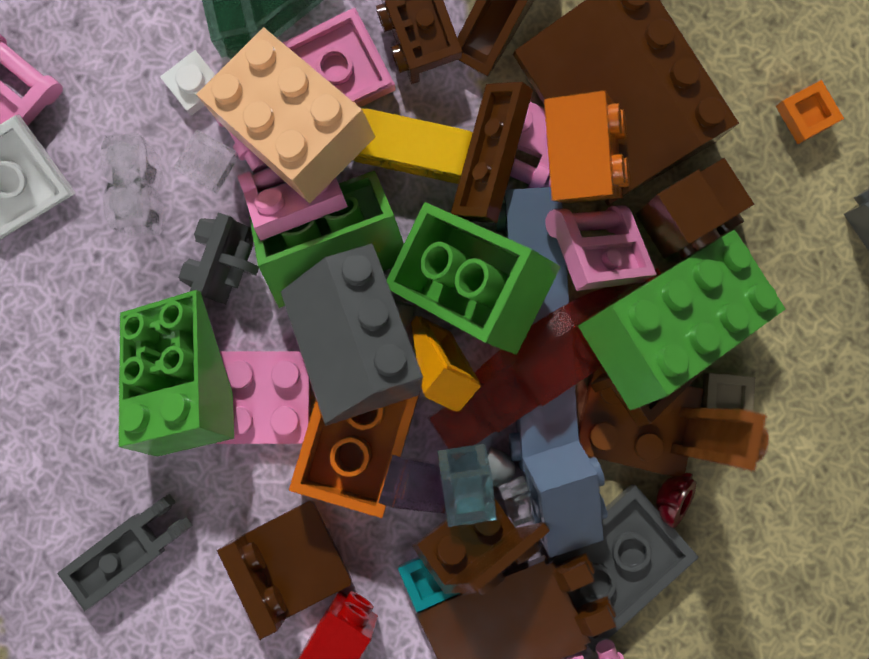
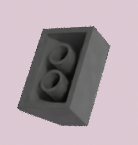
(351, 336)

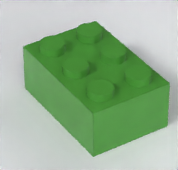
(472, 277)

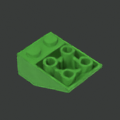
(172, 378)

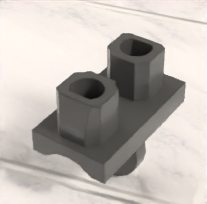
(222, 260)

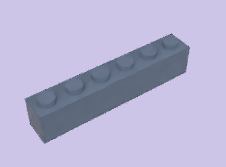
(523, 221)

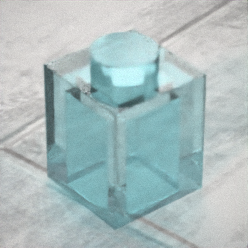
(467, 485)

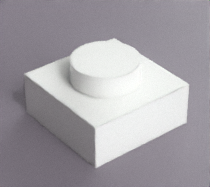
(187, 80)

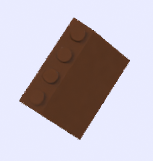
(642, 65)

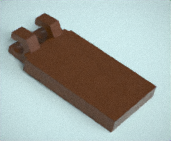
(522, 616)

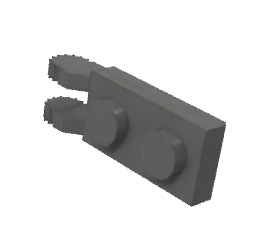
(120, 555)

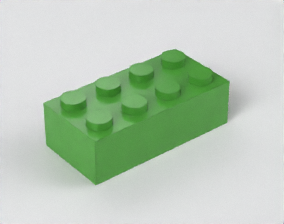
(681, 321)

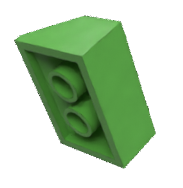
(363, 222)

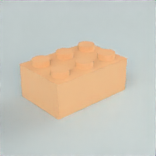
(287, 114)

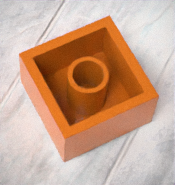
(585, 147)

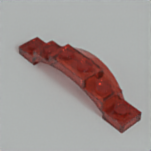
(546, 366)

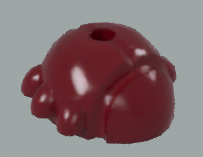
(675, 498)

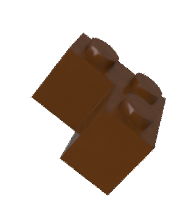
(695, 210)

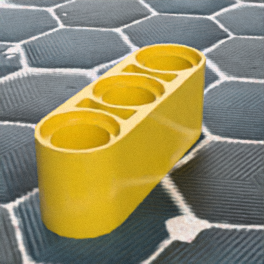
(415, 146)

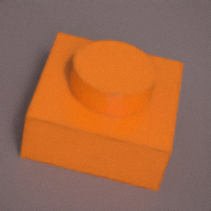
(809, 112)

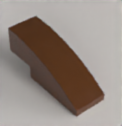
(490, 31)

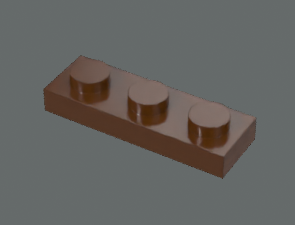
(492, 152)

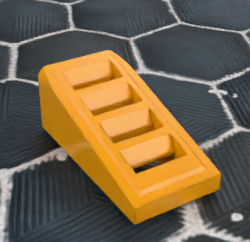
(444, 367)

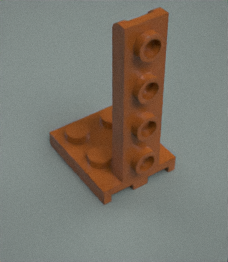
(679, 432)

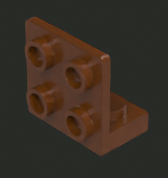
(476, 554)
(284, 567)

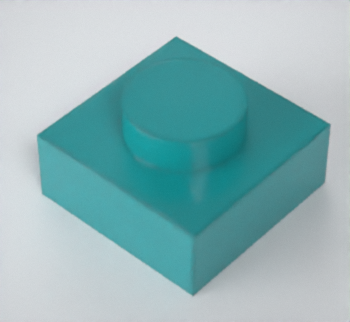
(421, 585)

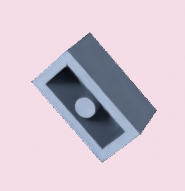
(566, 497)

